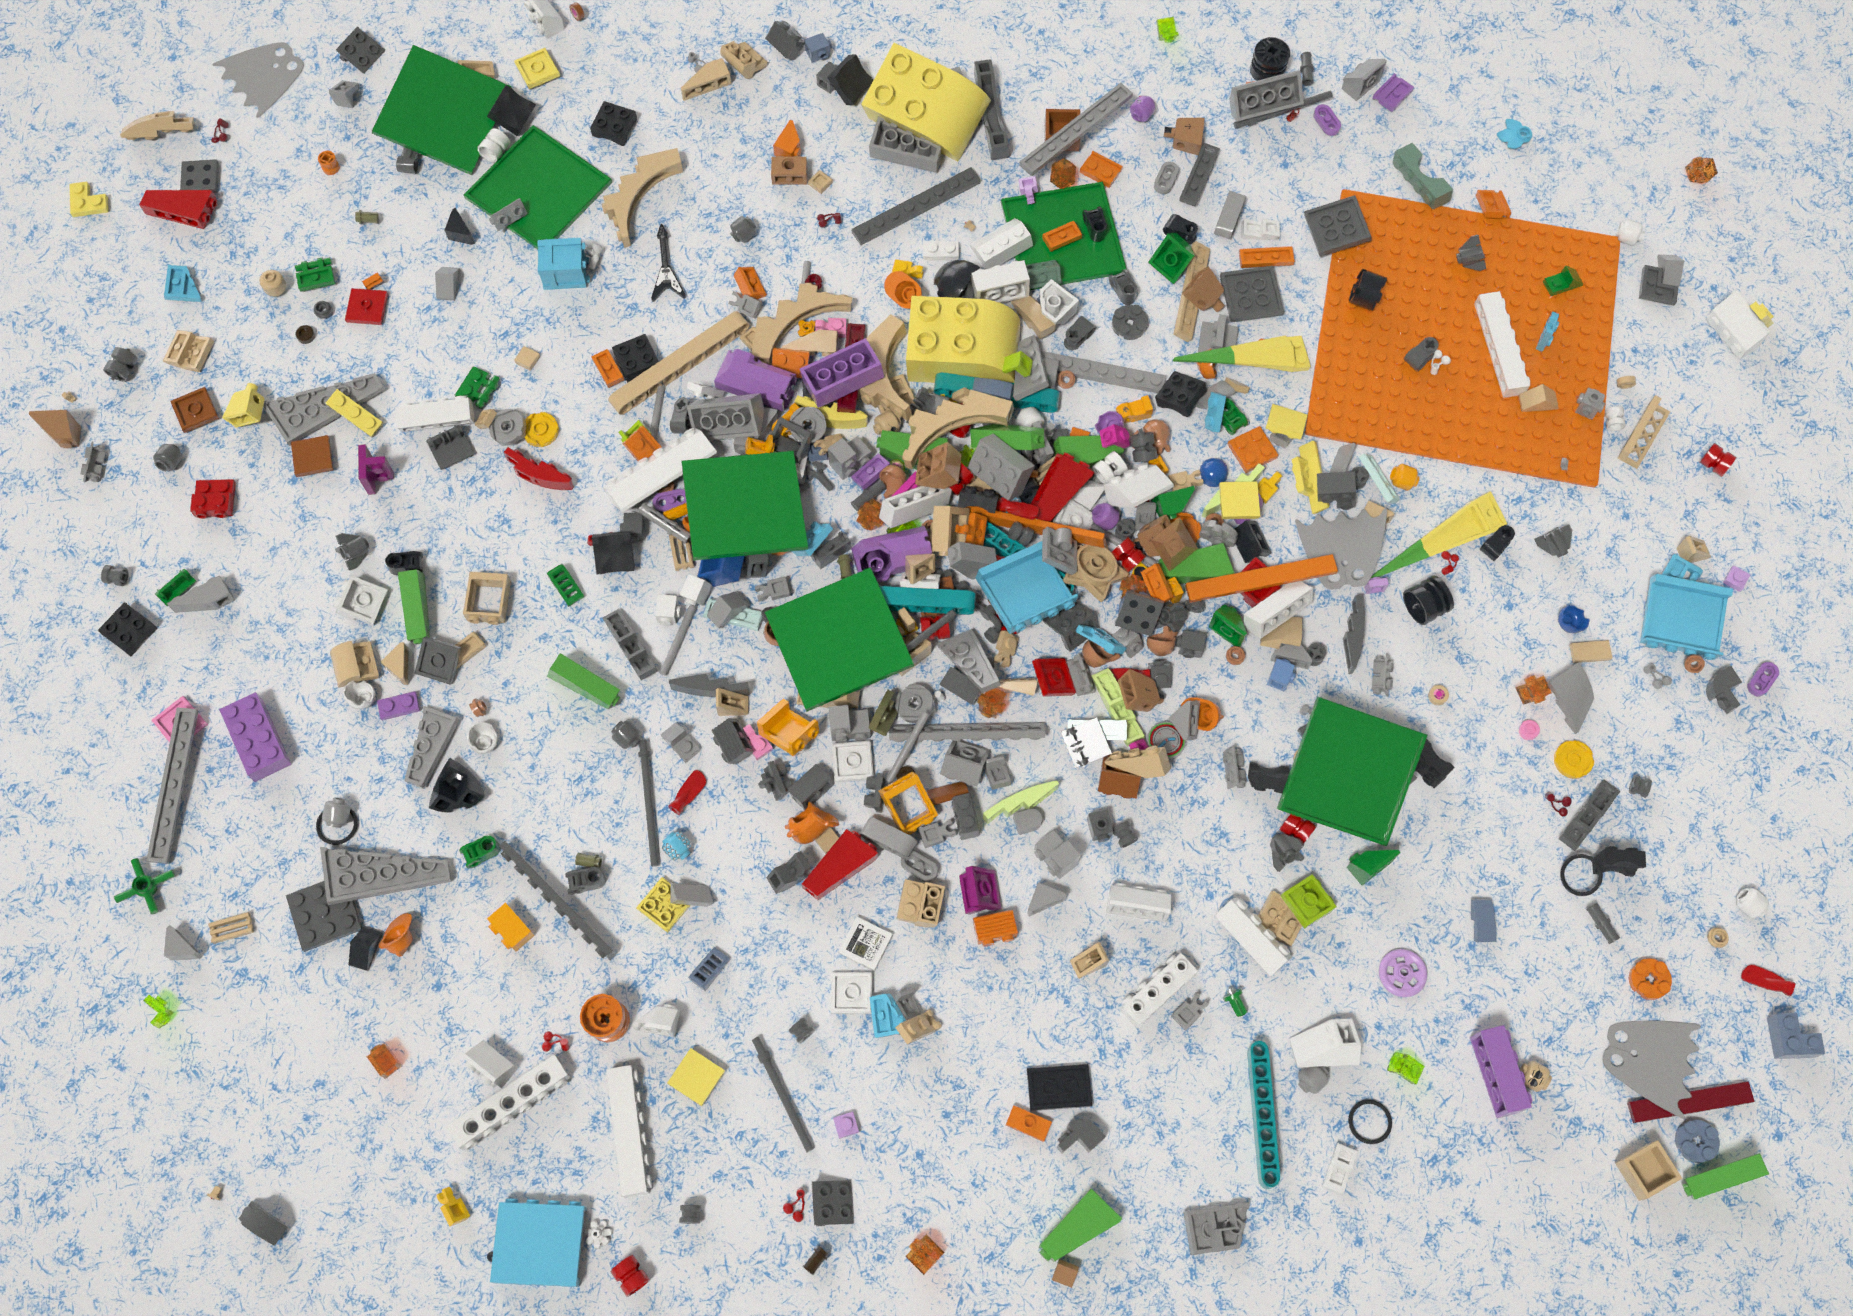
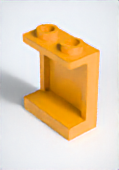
(787, 728)

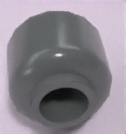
(742, 229)
(167, 457)
(625, 734)

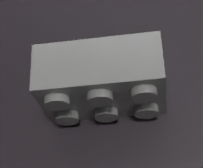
(1000, 467)

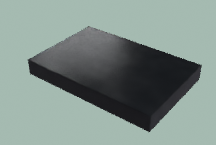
(1059, 1087)

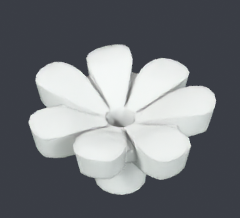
(602, 1234)

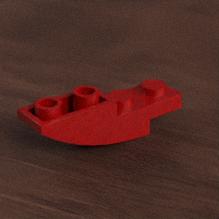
(538, 474)

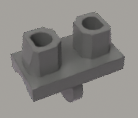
(772, 780)
(875, 783)

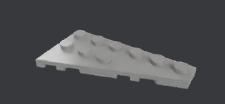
(308, 411)
(370, 874)

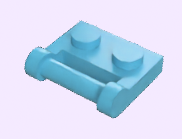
(815, 537)
(1678, 566)

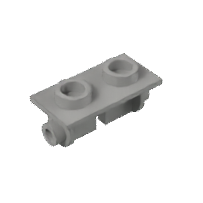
(508, 215)
(90, 469)
(1080, 675)
(1383, 682)
(1233, 759)

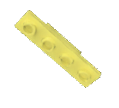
(1306, 473)

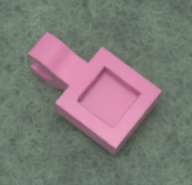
(834, 324)
(759, 744)

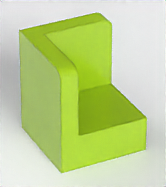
(1018, 362)

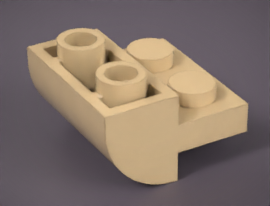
(743, 58)
(353, 662)
(920, 903)

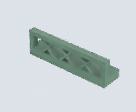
(1043, 272)

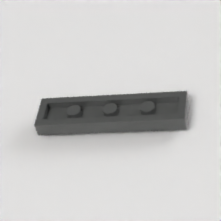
(1199, 174)

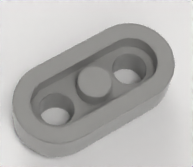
(1166, 179)
(919, 866)

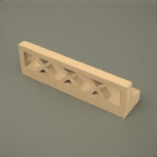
(1640, 429)

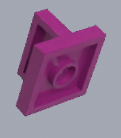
(372, 469)
(979, 890)

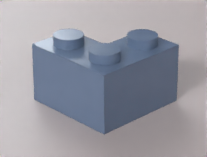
(1789, 1042)

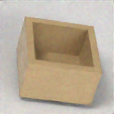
(1648, 1170)

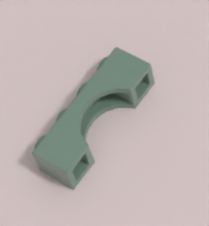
(1433, 190)

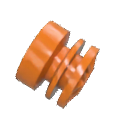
(594, 1014)

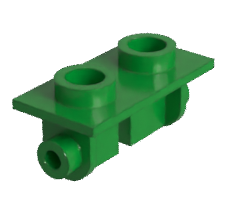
(175, 586)

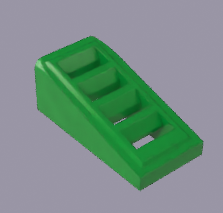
(559, 574)

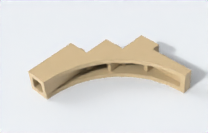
(649, 172)
(789, 313)
(884, 342)
(975, 409)

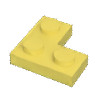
(83, 204)

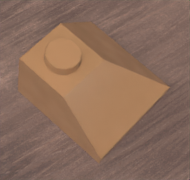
(58, 426)
(1174, 544)

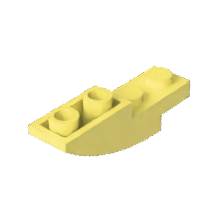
(836, 419)

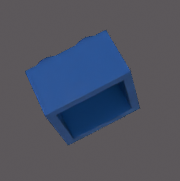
(721, 570)

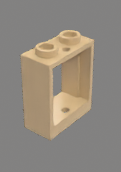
(944, 524)
(486, 580)

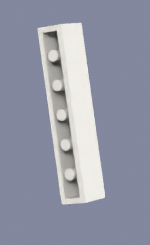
(1502, 344)
(627, 1131)

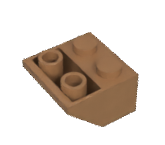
(939, 467)

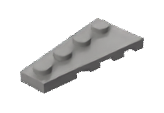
(1038, 377)
(971, 659)
(431, 741)

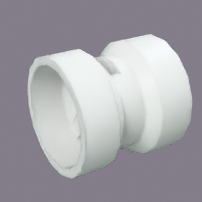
(1615, 418)

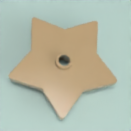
(1095, 570)

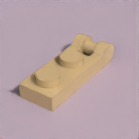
(918, 1027)

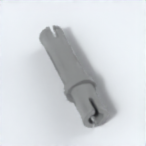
(671, 527)

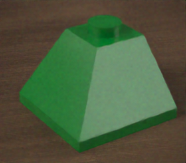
(1172, 257)
(1172, 502)
(1228, 625)
(1370, 863)

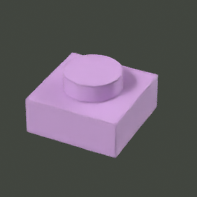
(1736, 578)
(1376, 585)
(846, 1125)

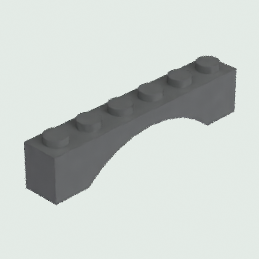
(993, 125)

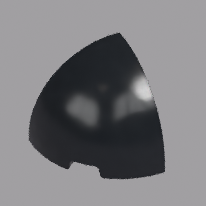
(954, 278)
(455, 789)

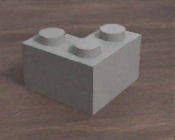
(848, 457)
(848, 724)
(1057, 854)

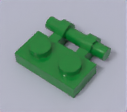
(317, 277)
(474, 384)

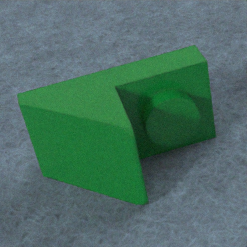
(1563, 282)

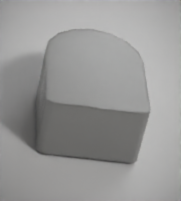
(1027, 821)

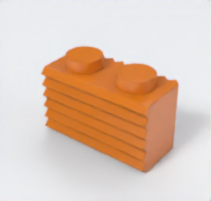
(995, 928)

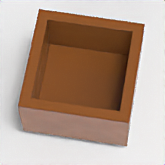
(1058, 118)

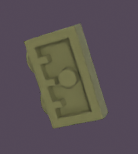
(884, 715)

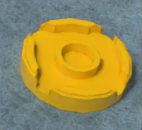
(541, 429)
(1573, 759)

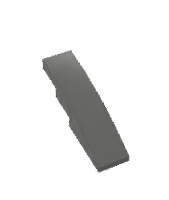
(1354, 638)
(630, 644)
(702, 686)
(1589, 815)

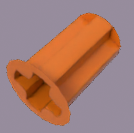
(372, 281)

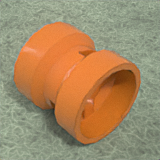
(328, 162)

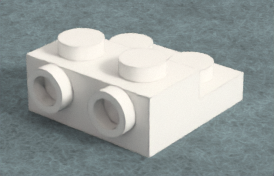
(360, 600)

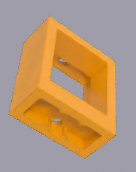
(899, 786)

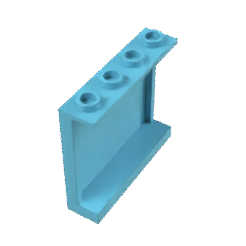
(1024, 589)
(1685, 616)
(538, 1243)

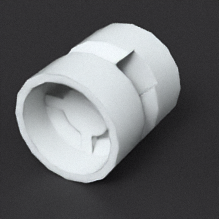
(493, 145)
(1103, 470)

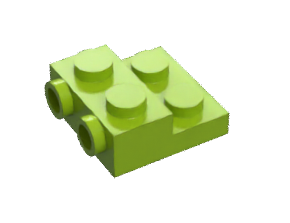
(1308, 901)

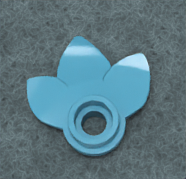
(1514, 133)

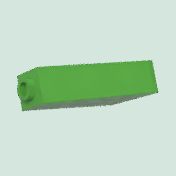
(1013, 435)
(894, 444)
(1084, 448)
(1201, 565)
(414, 605)
(583, 682)
(1725, 1176)
(1082, 1224)

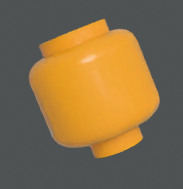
(1404, 477)

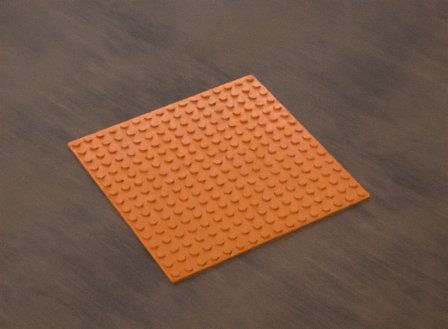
(1459, 415)

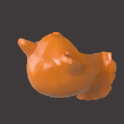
(810, 824)

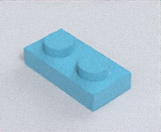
(1215, 412)

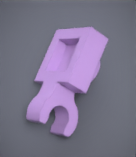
(1028, 186)

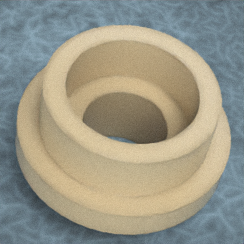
(1723, 935)

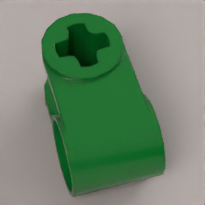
(1233, 418)
(476, 852)

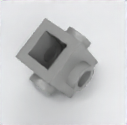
(1590, 403)

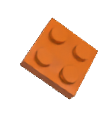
(1252, 449)

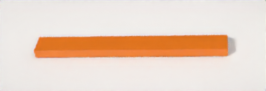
(1006, 520)
(1261, 578)

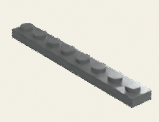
(915, 206)
(562, 907)

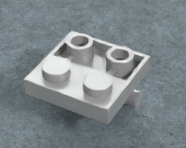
(1042, 455)

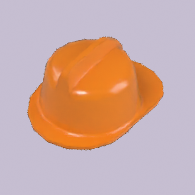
(901, 288)
(1208, 714)
(397, 935)

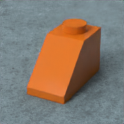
(787, 142)

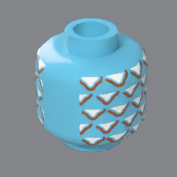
(676, 845)

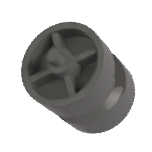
(121, 362)
(1143, 446)

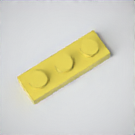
(1763, 313)
(354, 413)

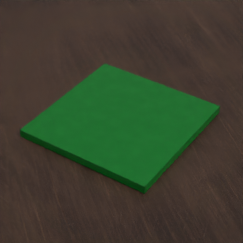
(439, 109)
(547, 179)
(1054, 208)
(744, 505)
(839, 639)
(1352, 771)

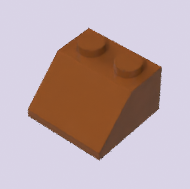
(1118, 781)

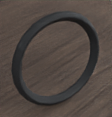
(340, 841)
(1600, 878)
(1350, 1121)

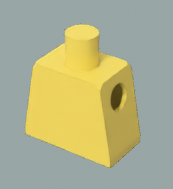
(244, 407)

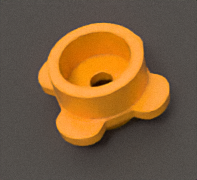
(803, 324)

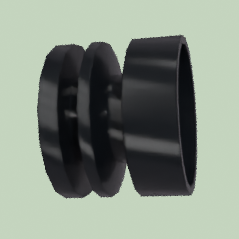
(1269, 58)
(1428, 600)

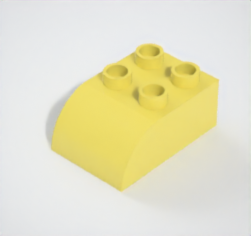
(926, 100)
(960, 338)

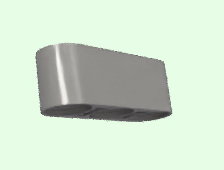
(1230, 214)
(888, 838)

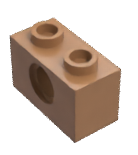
(795, 176)

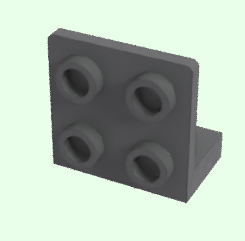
(1066, 623)

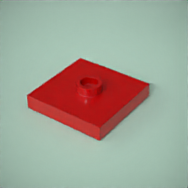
(366, 306)
(1054, 677)

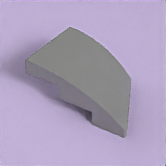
(1573, 695)
(1215, 1228)

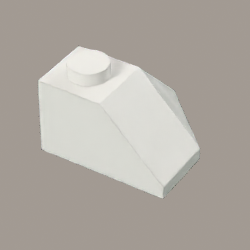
(1057, 303)
(659, 1021)

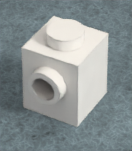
(695, 590)
(667, 609)

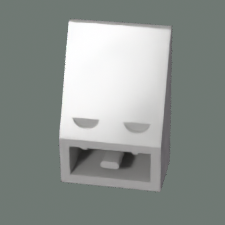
(1327, 1045)

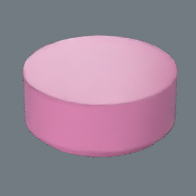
(1529, 730)

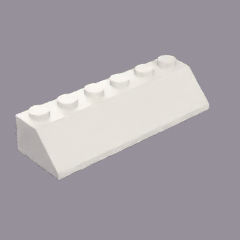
(657, 470)

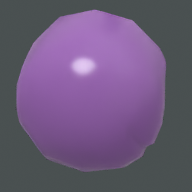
(1108, 419)

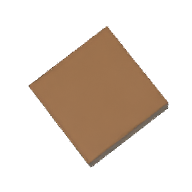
(1065, 1273)

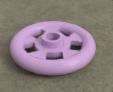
(1388, 980)

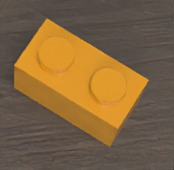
(510, 927)

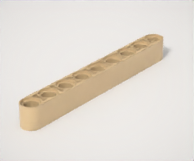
(678, 362)

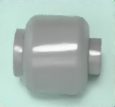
(336, 812)
(1313, 1079)

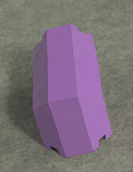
(745, 376)
(887, 552)

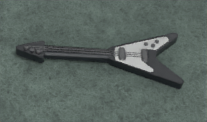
(666, 277)

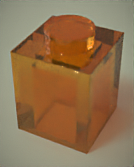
(384, 1060)

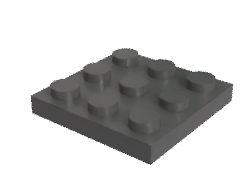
(1337, 226)
(1251, 294)
(319, 922)

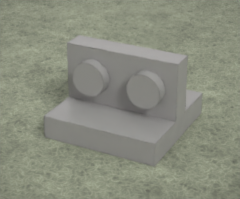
(1217, 335)

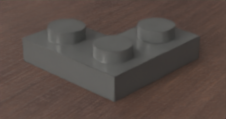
(1653, 289)

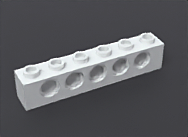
(460, 1128)

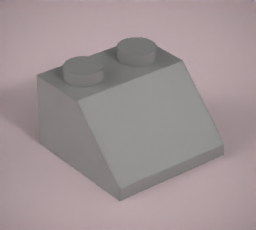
(1363, 78)
(964, 762)

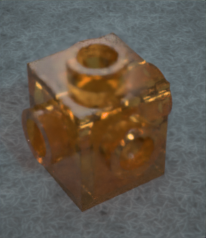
(1701, 170)
(1063, 173)
(869, 515)
(1132, 580)
(1533, 690)
(992, 703)
(924, 1253)

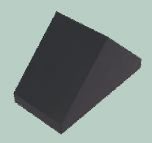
(457, 230)
(363, 948)

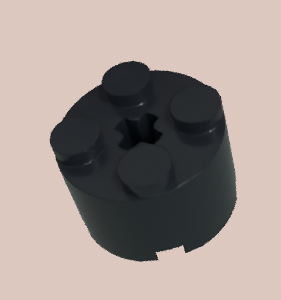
(1367, 289)

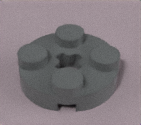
(1133, 313)

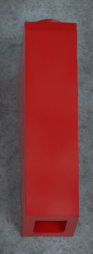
(180, 206)
(1060, 485)
(840, 863)

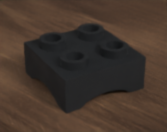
(850, 79)
(511, 110)
(613, 123)
(635, 356)
(1181, 393)
(972, 497)
(613, 552)
(127, 629)
(1432, 767)
(1268, 778)
(1620, 861)

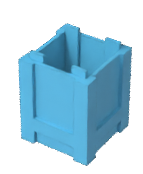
(562, 263)

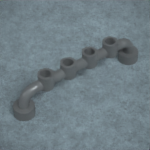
(987, 612)

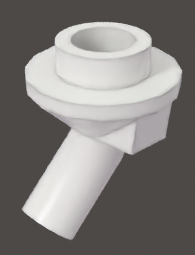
(593, 251)

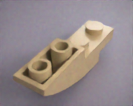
(151, 124)

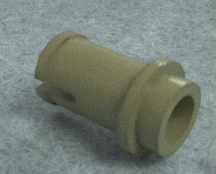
(366, 217)
(845, 566)
(588, 860)

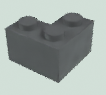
(1338, 488)

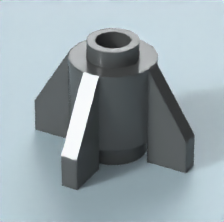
(1470, 254)
(1556, 542)
(352, 548)
(1172, 615)
(1285, 850)

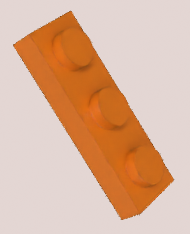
(1266, 257)

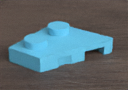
(180, 285)
(1550, 327)
(1101, 638)
(885, 1015)

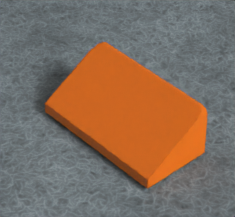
(749, 282)

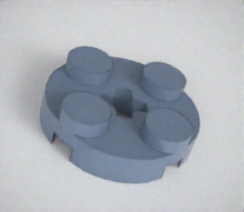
(1688, 1148)

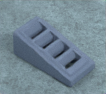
(715, 972)

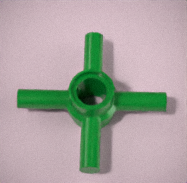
(138, 882)

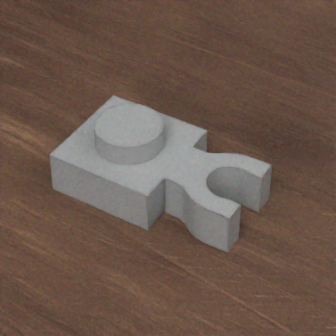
(747, 304)
(776, 588)
(933, 834)
(1187, 1013)

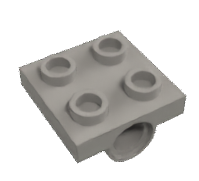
(1060, 549)

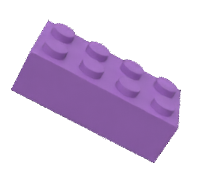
(842, 372)
(255, 737)
(1501, 1071)

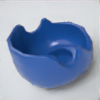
(1213, 472)
(1572, 619)

